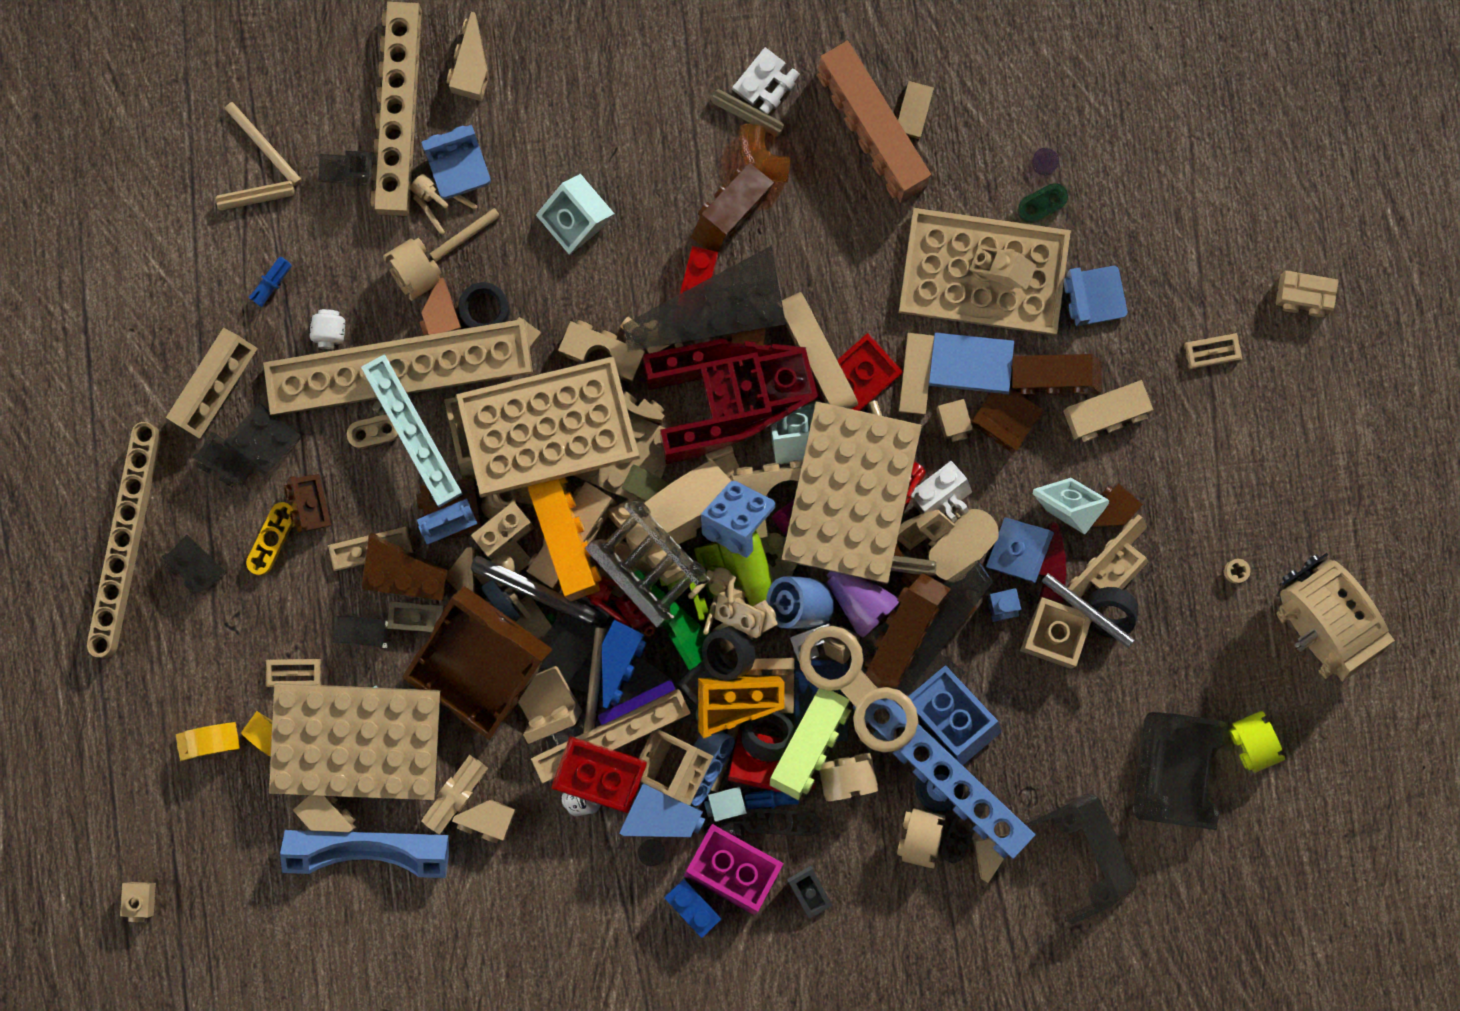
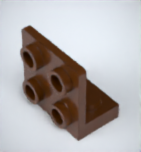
(1006, 419)

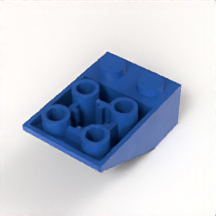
(618, 653)

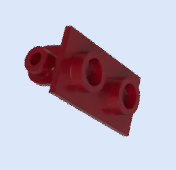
(634, 615)

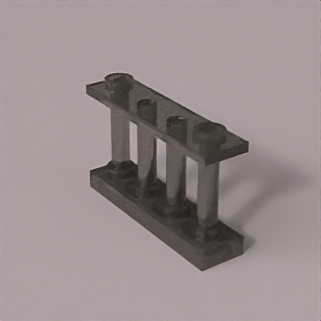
(622, 570)

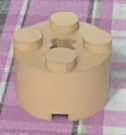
(412, 268)
(848, 777)
(922, 837)

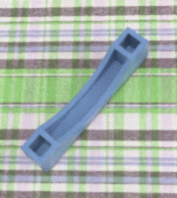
(312, 850)

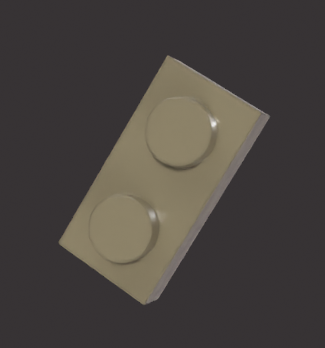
(413, 616)

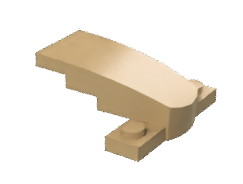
(676, 511)

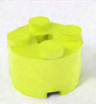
(1257, 742)

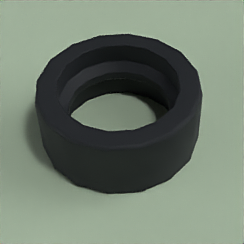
(478, 288)
(1118, 598)
(712, 657)
(761, 749)

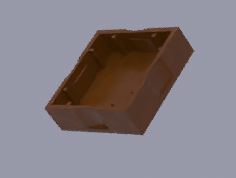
(477, 662)

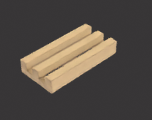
(1191, 355)
(316, 672)

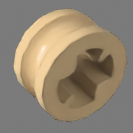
(1239, 563)

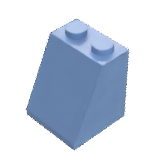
(661, 816)

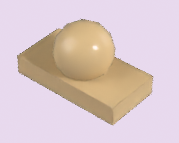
(513, 559)

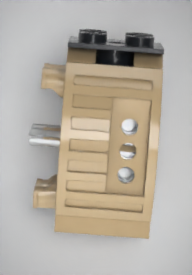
(1333, 617)

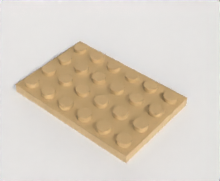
(943, 287)
(547, 426)
(851, 492)
(354, 741)

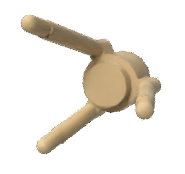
(426, 190)
(720, 581)

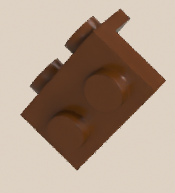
(307, 503)

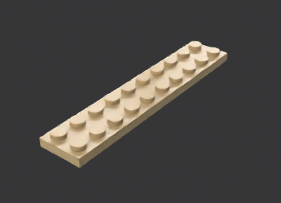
(419, 363)

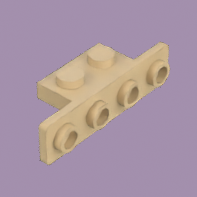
(1117, 562)

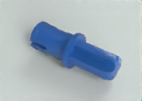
(270, 281)
(768, 799)

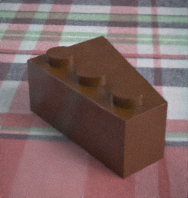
(731, 207)
(1057, 374)
(400, 572)

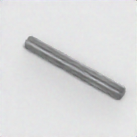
(533, 589)

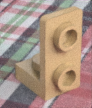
(739, 613)

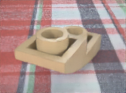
(648, 411)

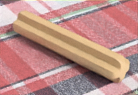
(255, 195)

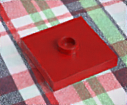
(750, 770)

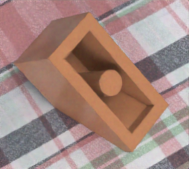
(439, 311)

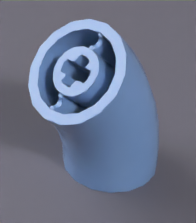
(801, 602)

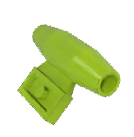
(751, 572)

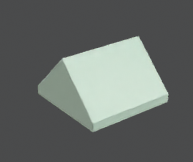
(1072, 503)

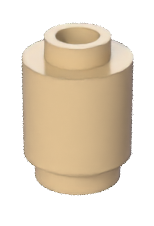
(495, 503)

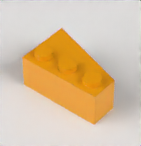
(735, 701)

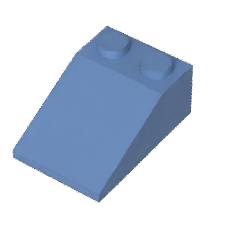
(954, 715)

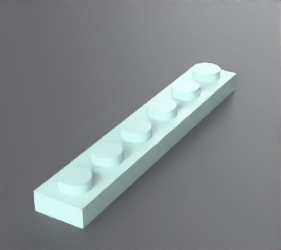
(411, 430)

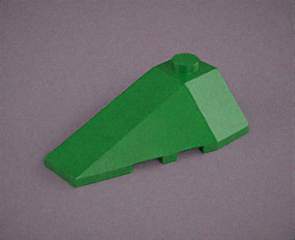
(683, 629)

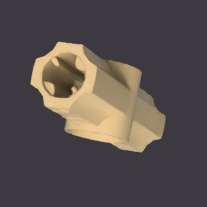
(454, 794)

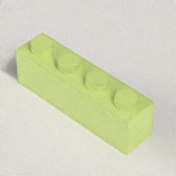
(809, 743)

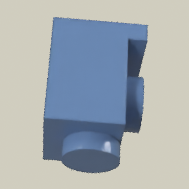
(1004, 605)

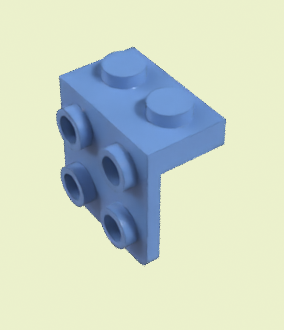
(456, 162)
(1095, 295)
(735, 516)

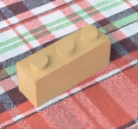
(1108, 411)

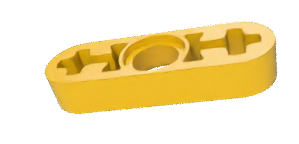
(270, 560)

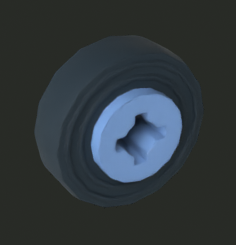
(929, 799)

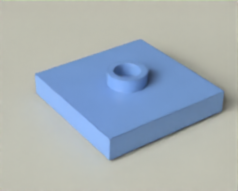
(1020, 549)

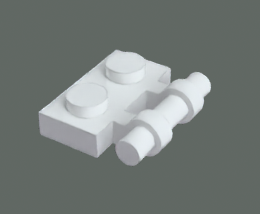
(760, 75)

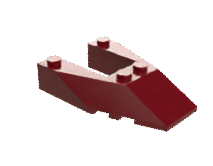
(744, 388)

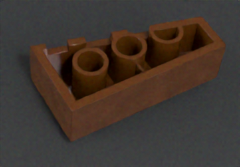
(905, 631)

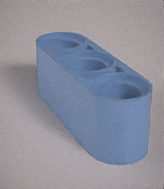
(720, 746)

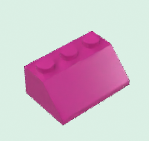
(733, 869)

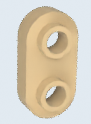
(374, 432)

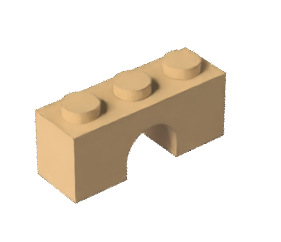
(582, 340)

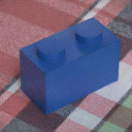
(692, 907)

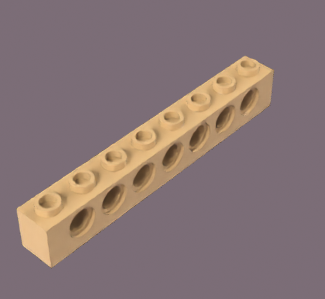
(407, 16)

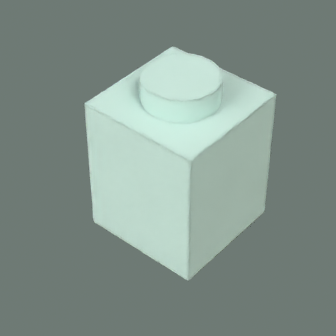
(725, 804)

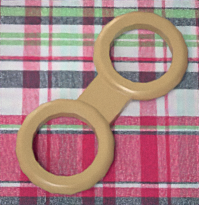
(858, 689)

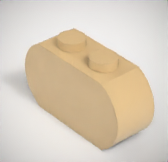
(963, 544)

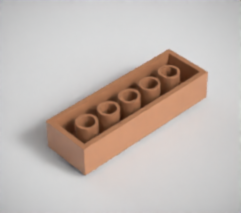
(873, 121)

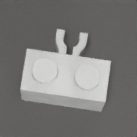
(942, 492)

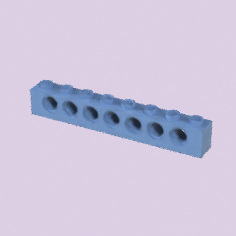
(1019, 833)

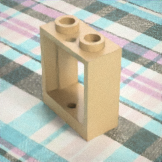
(502, 527)
(688, 774)

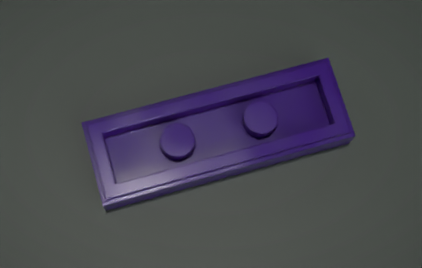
(636, 702)

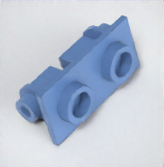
(446, 521)

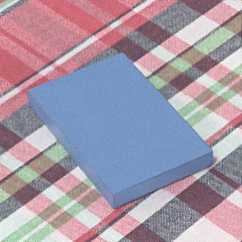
(971, 363)

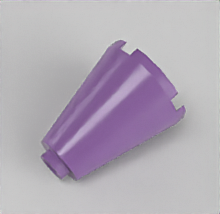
(861, 600)

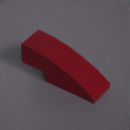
(1054, 564)

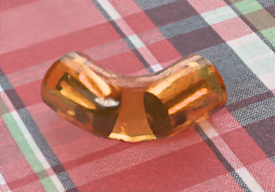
(754, 152)

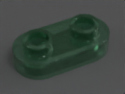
(1041, 203)

